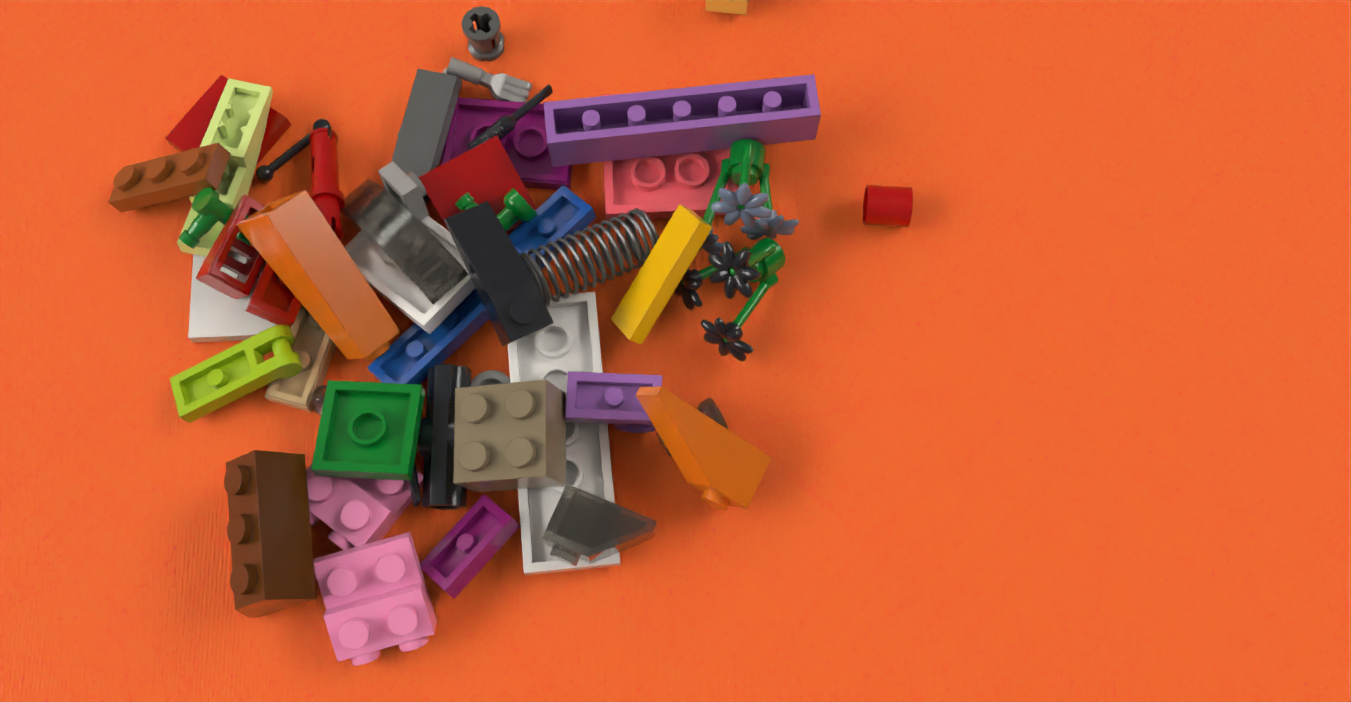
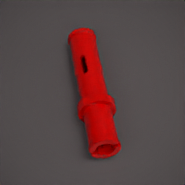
(325, 177)

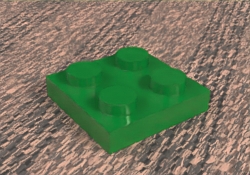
(368, 430)

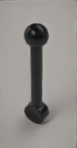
(266, 173)

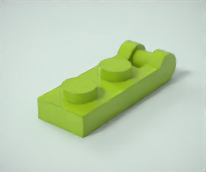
(235, 373)

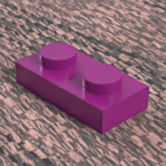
(469, 546)

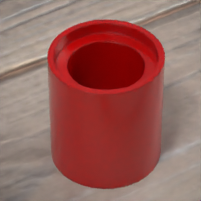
(887, 205)

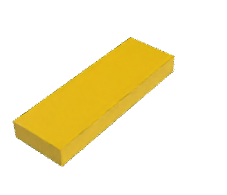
(661, 274)

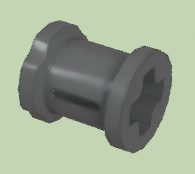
(487, 29)

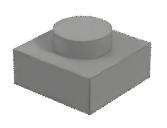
(405, 189)

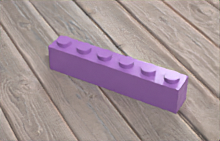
(681, 120)

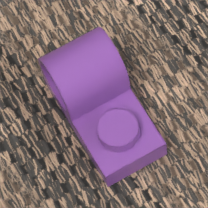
(609, 400)

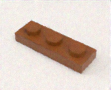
(169, 177)

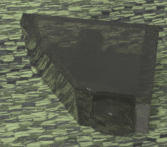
(593, 528)

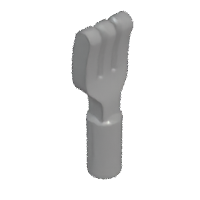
(500, 85)

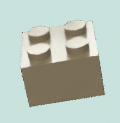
(510, 436)

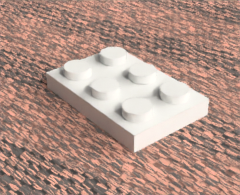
(393, 285)

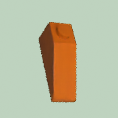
(705, 451)

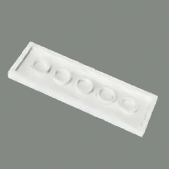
(549, 354)

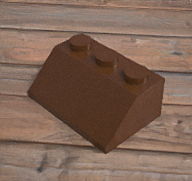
(269, 532)

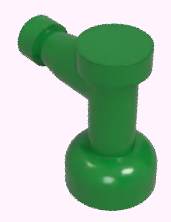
(515, 209)
(210, 212)

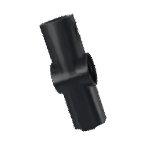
(437, 438)

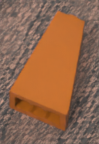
(321, 274)

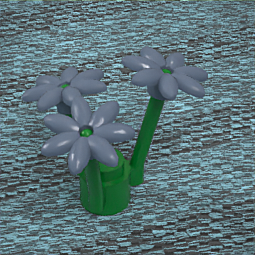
(745, 169)

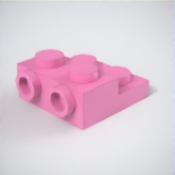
(357, 507)
(375, 599)

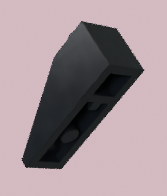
(498, 274)

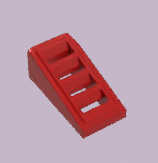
(218, 256)

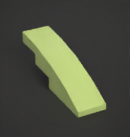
(240, 129)

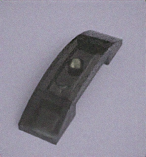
(403, 240)

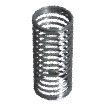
(638, 251)

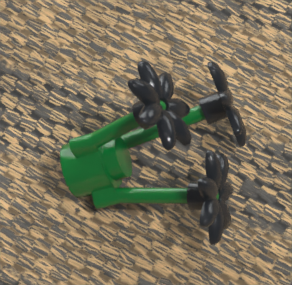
(751, 264)

